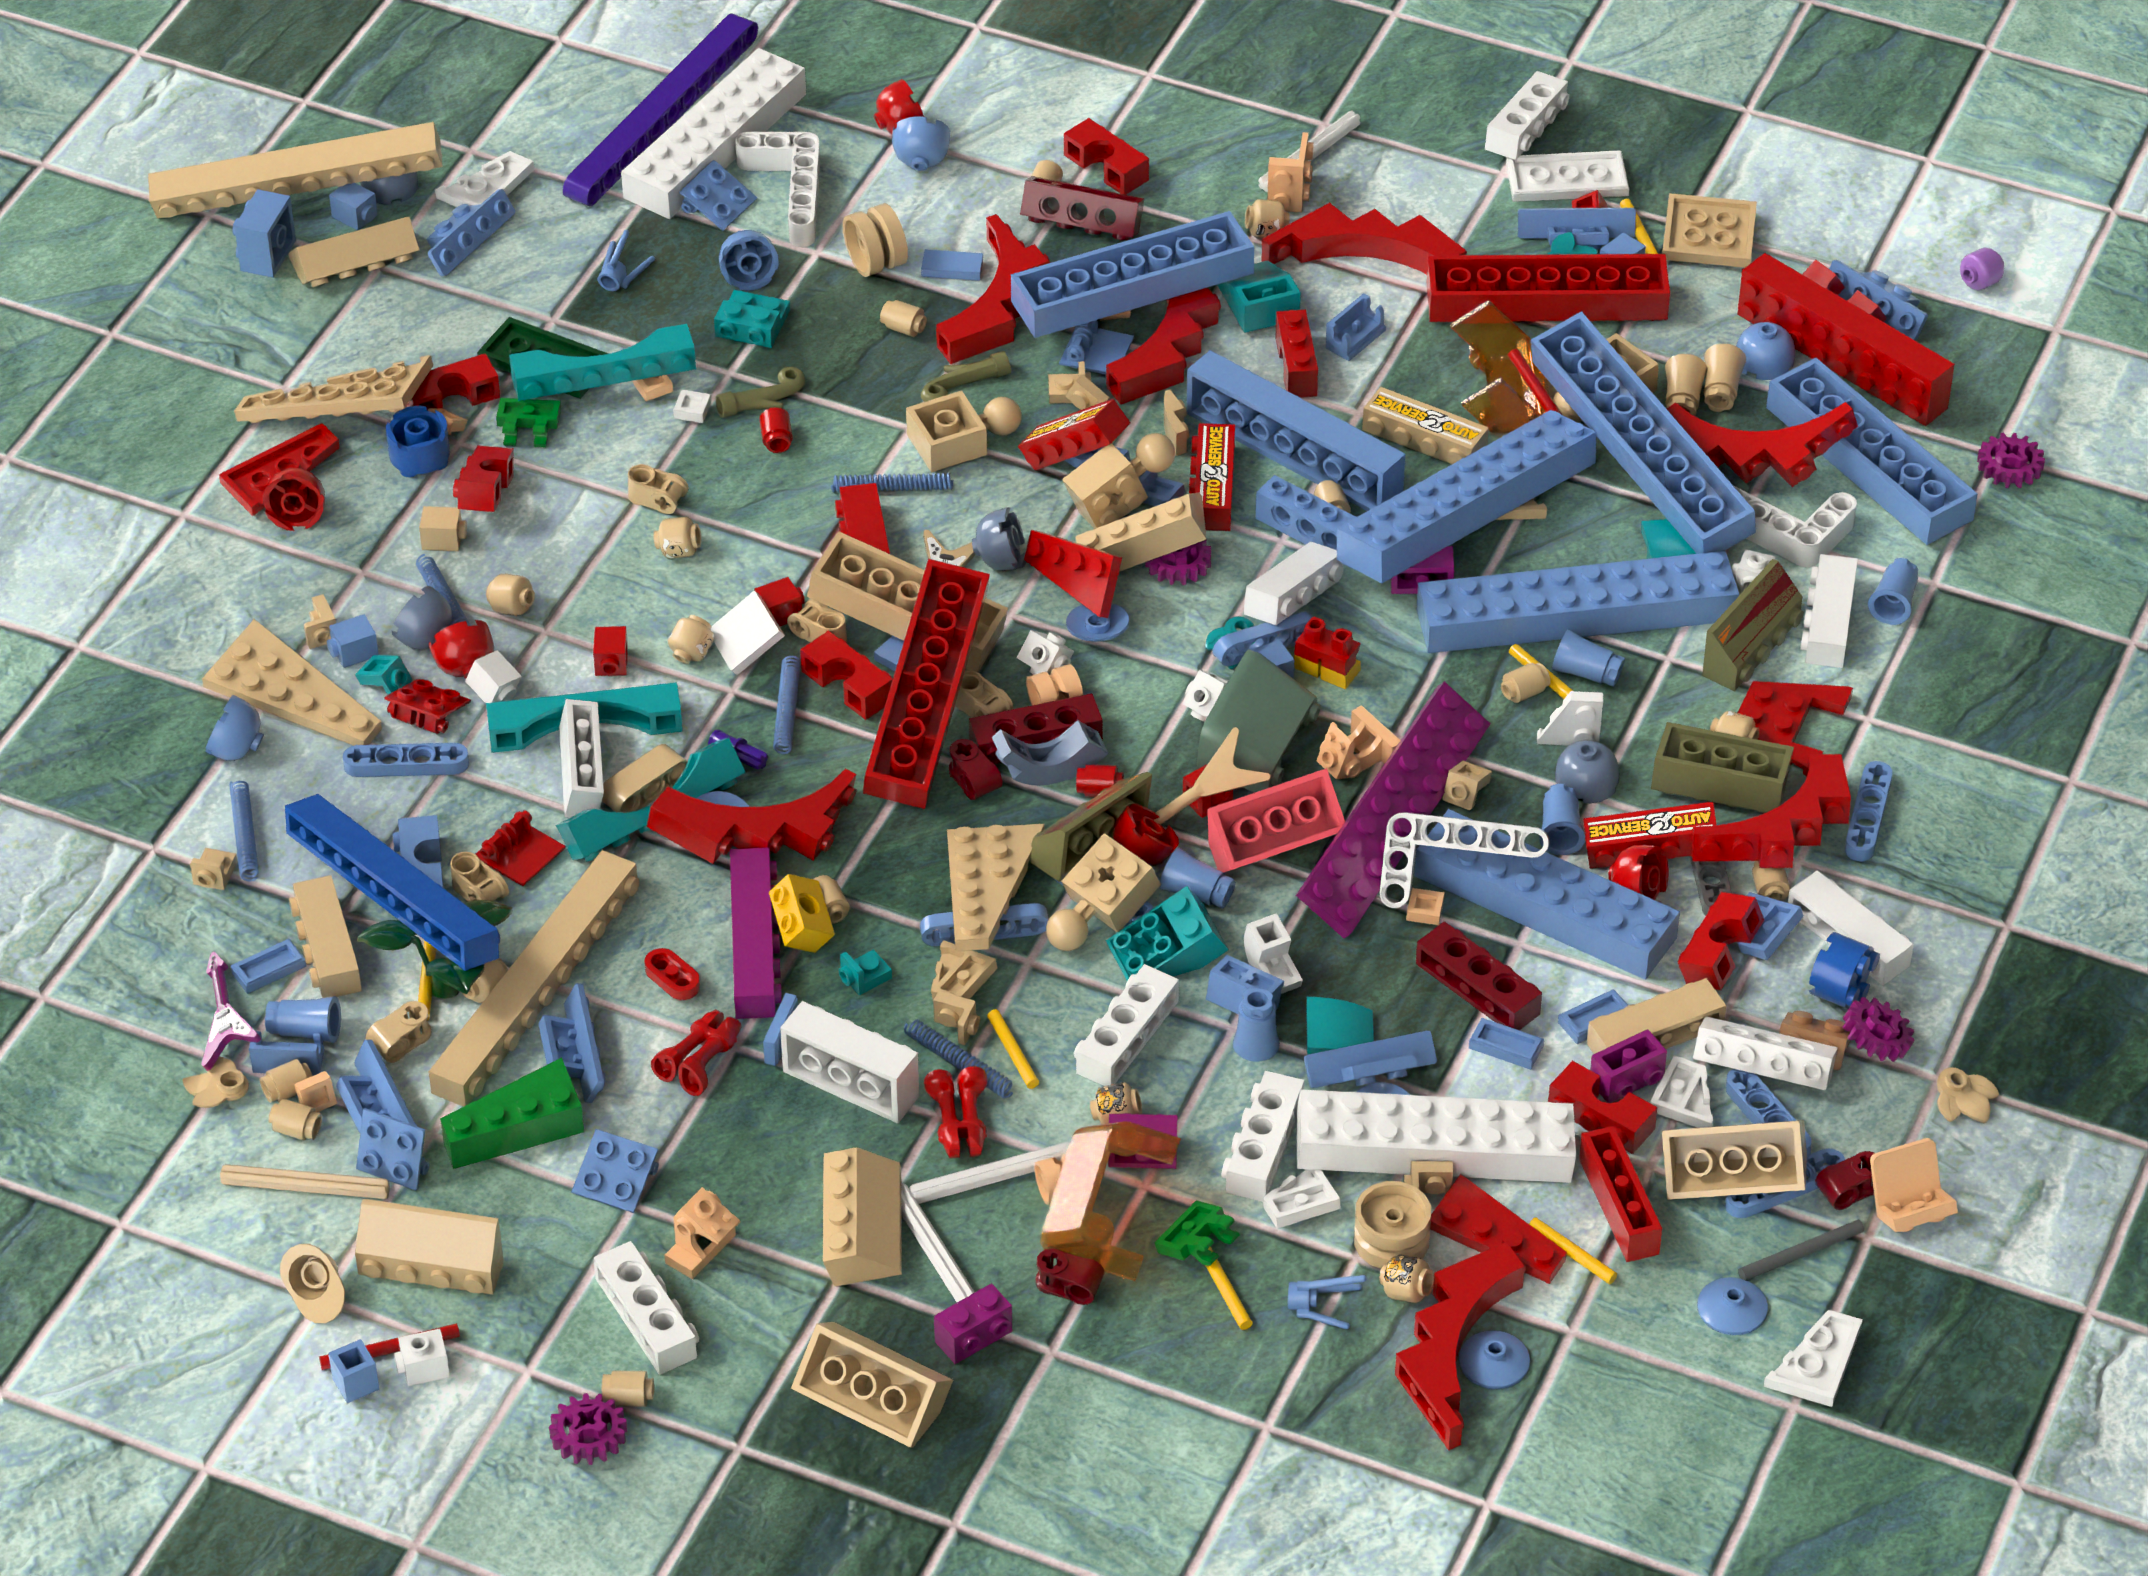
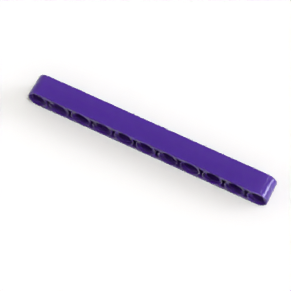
(660, 109)

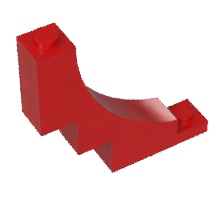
(1372, 235)
(1463, 1296)

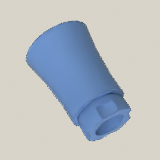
(1894, 594)
(1587, 660)
(1562, 820)
(1205, 881)
(305, 1018)
(1256, 1029)

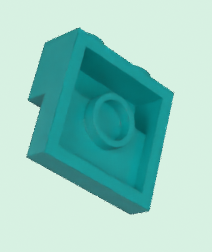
(751, 318)

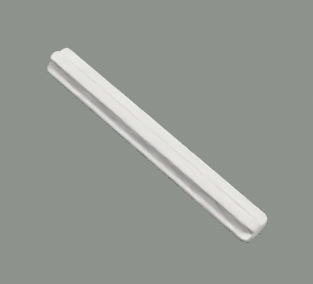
(1324, 140)
(984, 1174)
(933, 1246)

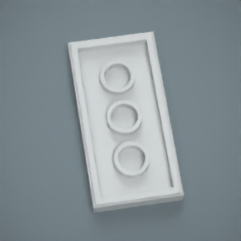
(1567, 175)

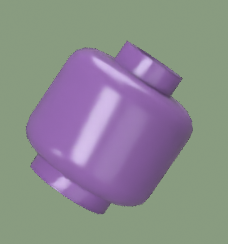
(1982, 268)

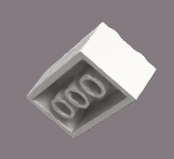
(850, 1061)

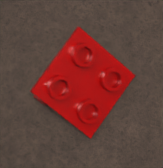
(424, 705)
(519, 849)

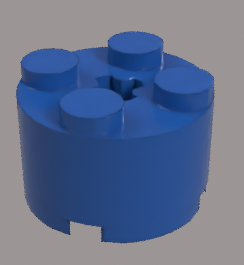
(418, 441)
(1843, 970)

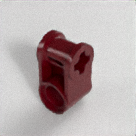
(973, 769)
(1846, 1181)
(1070, 1278)

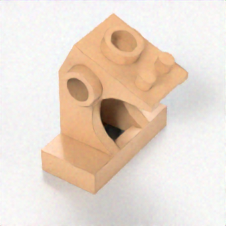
(1367, 738)
(700, 1217)

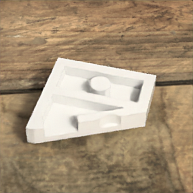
(1575, 720)
(1684, 1093)
(1301, 1198)

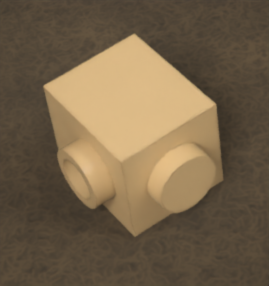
(442, 528)

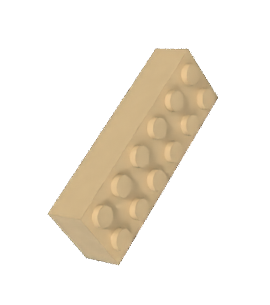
(884, 592)

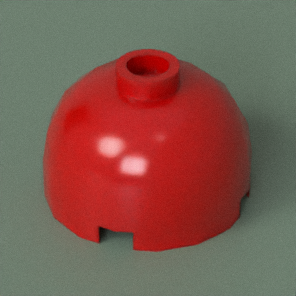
(895, 105)
(294, 499)
(460, 646)
(1144, 836)
(1641, 870)

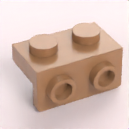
(1828, 1032)

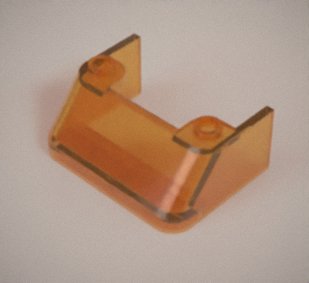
(1506, 399)
(1070, 1219)

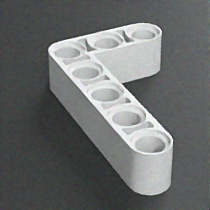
(794, 153)
(1800, 540)
(1451, 839)

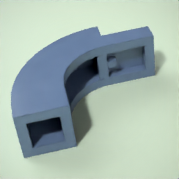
(1052, 760)

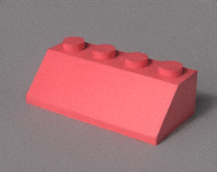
(1273, 821)

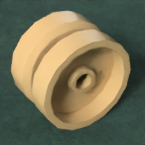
(875, 240)
(1391, 1221)

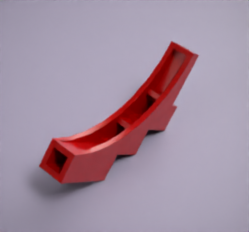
(992, 317)
(1162, 357)
(1786, 450)
(1797, 822)
(714, 828)

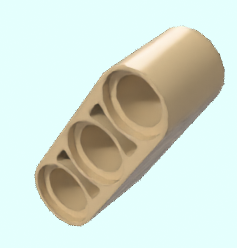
(643, 779)

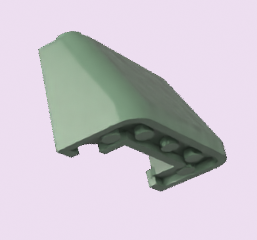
(1267, 712)

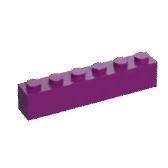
(753, 934)

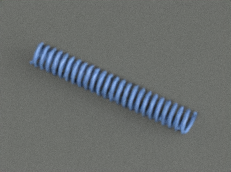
(890, 482)
(439, 587)
(787, 703)
(245, 832)
(956, 1063)

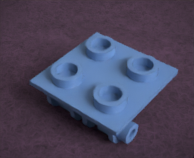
(716, 195)
(1095, 347)
(391, 1149)
(615, 1170)

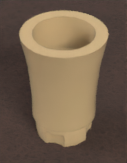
(1722, 375)
(1684, 381)

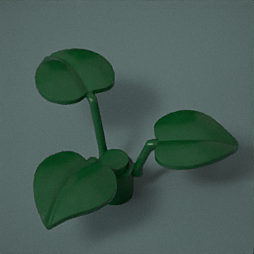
(446, 975)

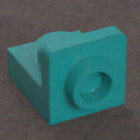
(384, 671)
(864, 972)

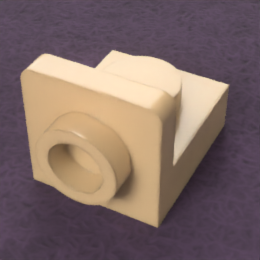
(1061, 383)
(1085, 393)
(317, 630)
(1464, 783)
(213, 868)
(957, 1013)
(1431, 1176)

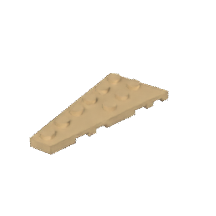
(346, 393)
(286, 685)
(984, 876)

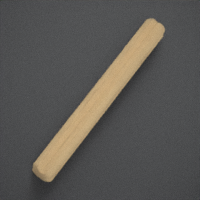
(305, 1181)

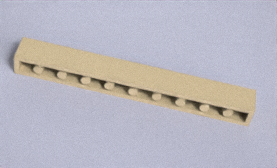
(295, 170)
(533, 979)

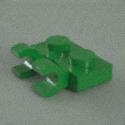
(528, 414)
(1191, 1232)

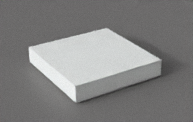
(746, 633)

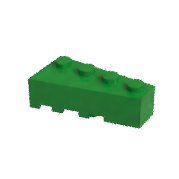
(515, 1117)

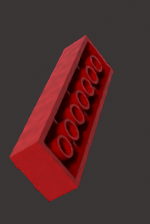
(1550, 286)
(1847, 339)
(926, 684)

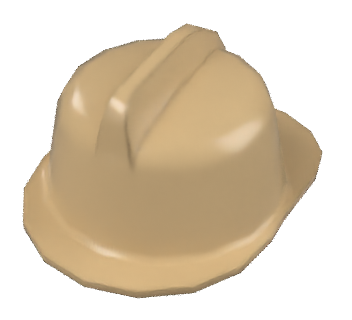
(313, 1282)

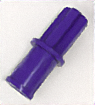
(747, 754)

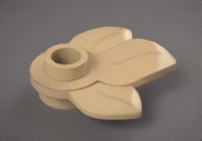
(217, 1085)
(1968, 1097)

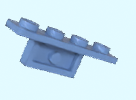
(1588, 225)
(467, 230)
(1893, 299)
(575, 1043)
(1370, 1059)
(372, 1089)

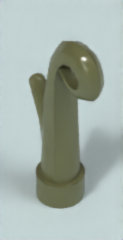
(957, 375)
(761, 398)

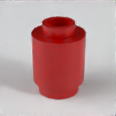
(776, 429)
(1095, 778)

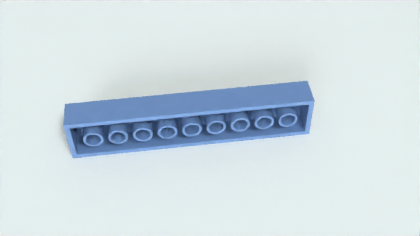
(1643, 436)
(1465, 496)
(1576, 598)

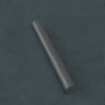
(1801, 1250)

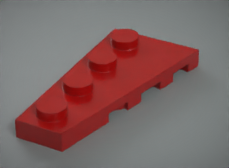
(305, 451)
(1076, 568)
(1482, 1223)

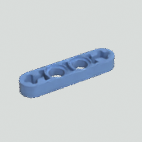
(1232, 647)
(406, 755)
(1869, 811)
(1012, 929)
(1757, 1091)
(1763, 1201)

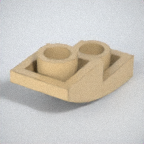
(1174, 423)

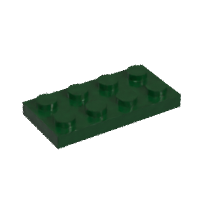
(521, 337)

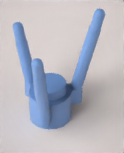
(614, 272)
(1305, 1295)

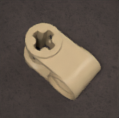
(653, 488)
(816, 620)
(980, 696)
(475, 879)
(399, 1035)

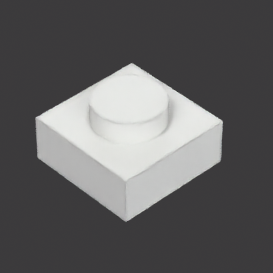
(692, 406)

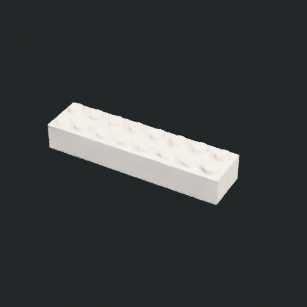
(744, 101)
(1476, 1134)

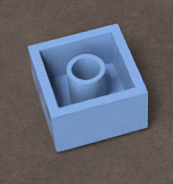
(264, 233)

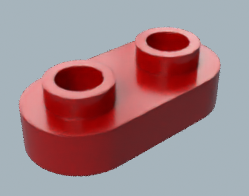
(677, 978)

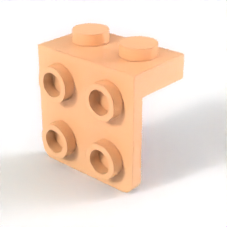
(1289, 177)
(1909, 1186)

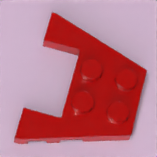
(1782, 708)

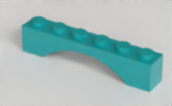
(546, 374)
(645, 708)
(594, 829)

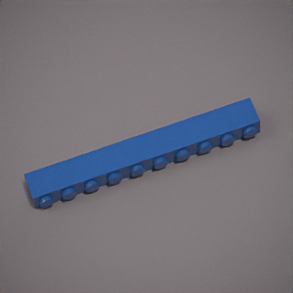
(392, 882)

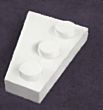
(501, 173)
(1819, 1360)

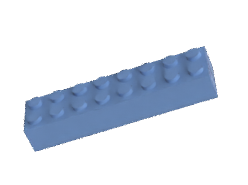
(1132, 274)
(1294, 431)
(1877, 454)
(1554, 899)

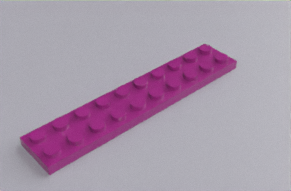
(1409, 782)

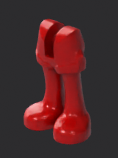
(714, 1036)
(970, 1085)

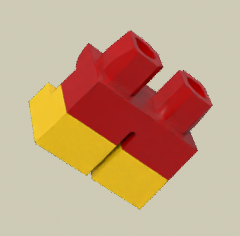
(1327, 653)

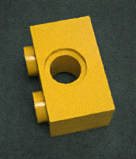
(801, 913)

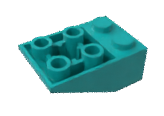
(1260, 295)
(1169, 938)

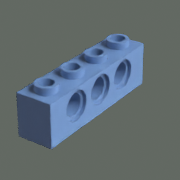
(1299, 513)

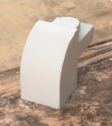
(1267, 949)

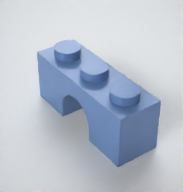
(419, 844)

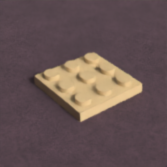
(1709, 230)

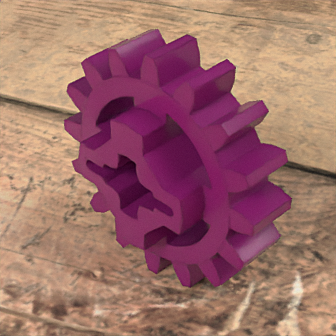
(2010, 460)
(1182, 564)
(1878, 1029)
(588, 1428)

